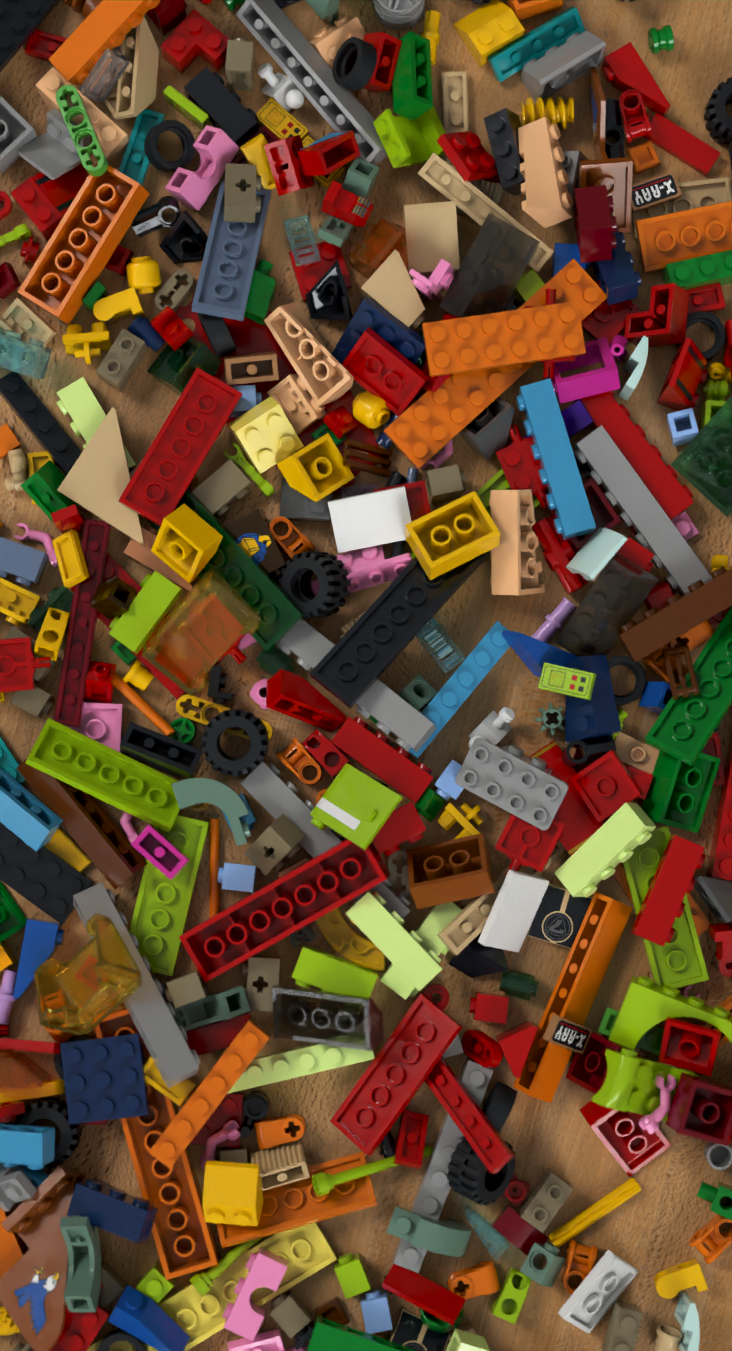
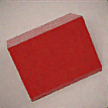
(516, 1045)
(689, 1046)

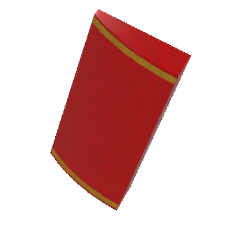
(573, 810)

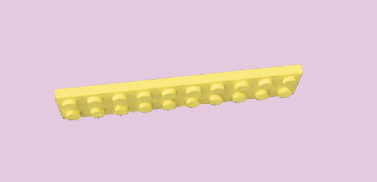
(202, 1316)

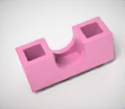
(194, 187)
(264, 1271)

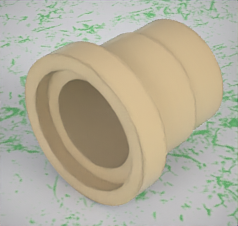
(667, 1338)

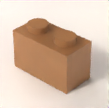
(251, 367)

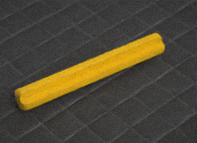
(595, 1212)

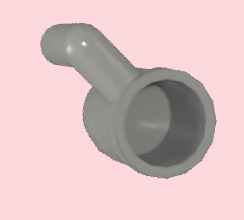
(718, 1155)

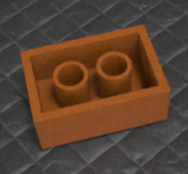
(450, 871)

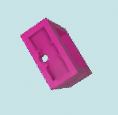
(590, 382)

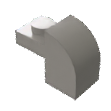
(14, 1186)

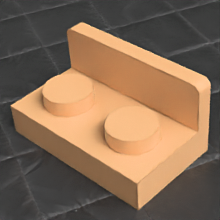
(297, 403)

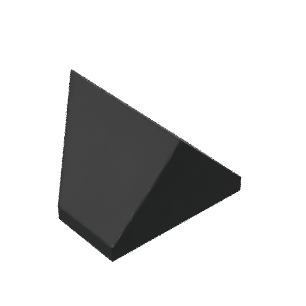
(185, 241)
(329, 297)
(479, 960)

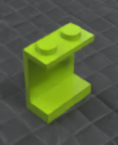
(408, 140)

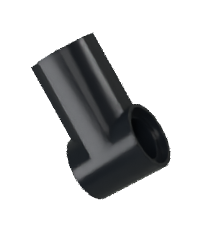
(154, 218)
(590, 750)

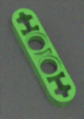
(82, 130)

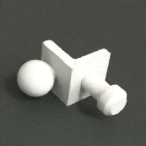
(281, 88)
(493, 727)

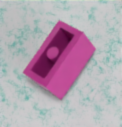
(160, 852)

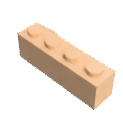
(111, 137)
(544, 173)
(308, 354)
(514, 560)

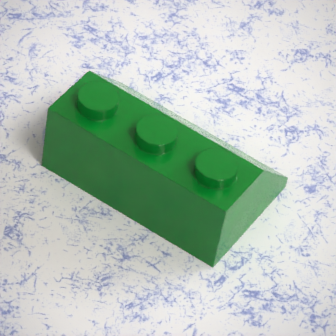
(680, 791)

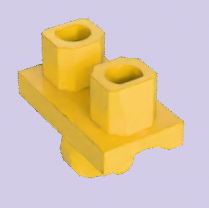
(87, 344)
(452, 815)

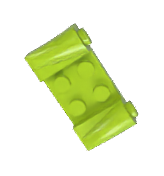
(632, 1082)

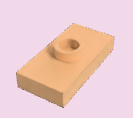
(636, 753)

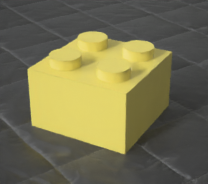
(265, 434)

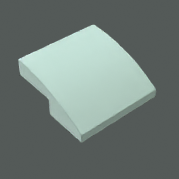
(635, 367)
(596, 553)
(688, 1318)

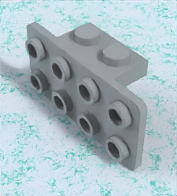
(513, 782)

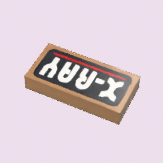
(654, 192)
(567, 1034)

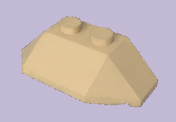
(138, 83)

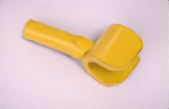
(718, 561)

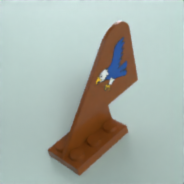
(612, 172)
(37, 1281)

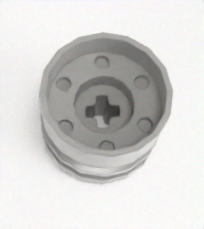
(398, 13)

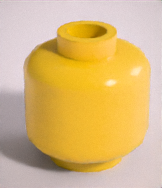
(143, 274)
(370, 410)

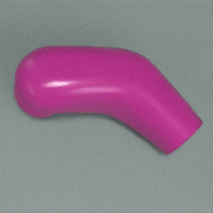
(618, 347)

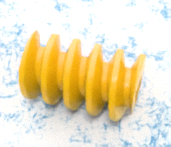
(553, 112)

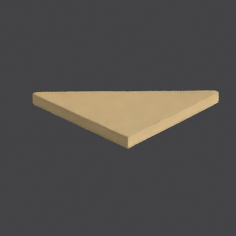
(101, 478)

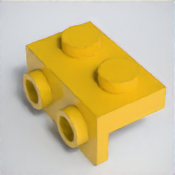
(17, 602)

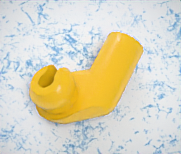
(719, 372)

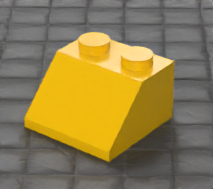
(489, 30)
(316, 469)
(186, 542)
(232, 1193)

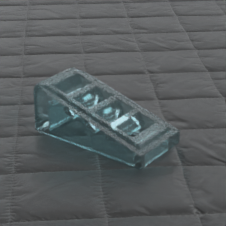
(296, 225)
(432, 632)
(491, 1238)

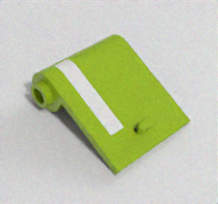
(354, 806)

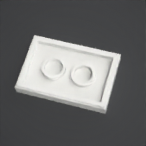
(369, 519)
(513, 911)
(598, 1291)

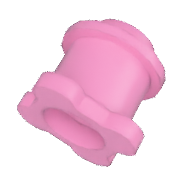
(255, 693)

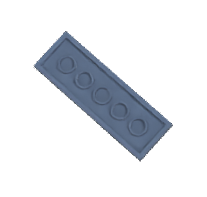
(229, 262)

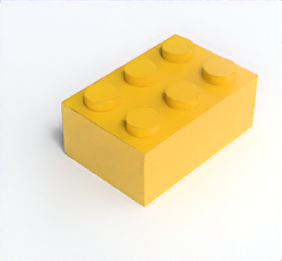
(452, 535)

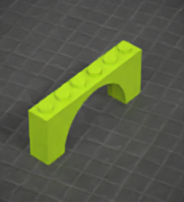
(650, 1004)

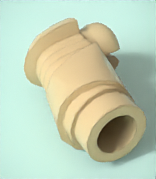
(18, 466)

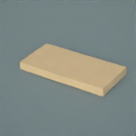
(694, 195)

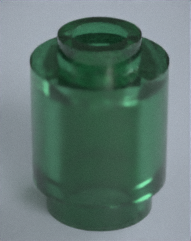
(274, 660)
(518, 984)

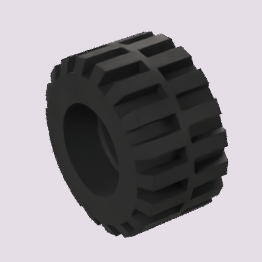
(716, 114)
(331, 580)
(214, 752)
(57, 1113)
(472, 1178)

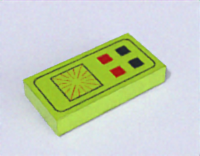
(186, 107)
(567, 681)

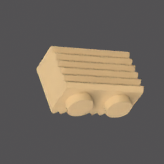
(281, 1164)

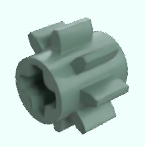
(559, 718)

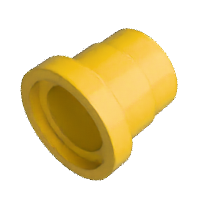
(138, 676)

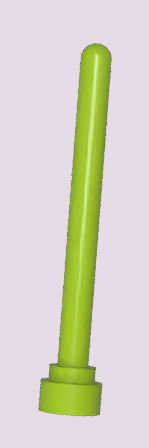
(324, 1182)
(204, 1280)

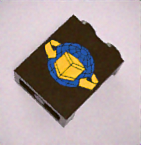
(258, 541)

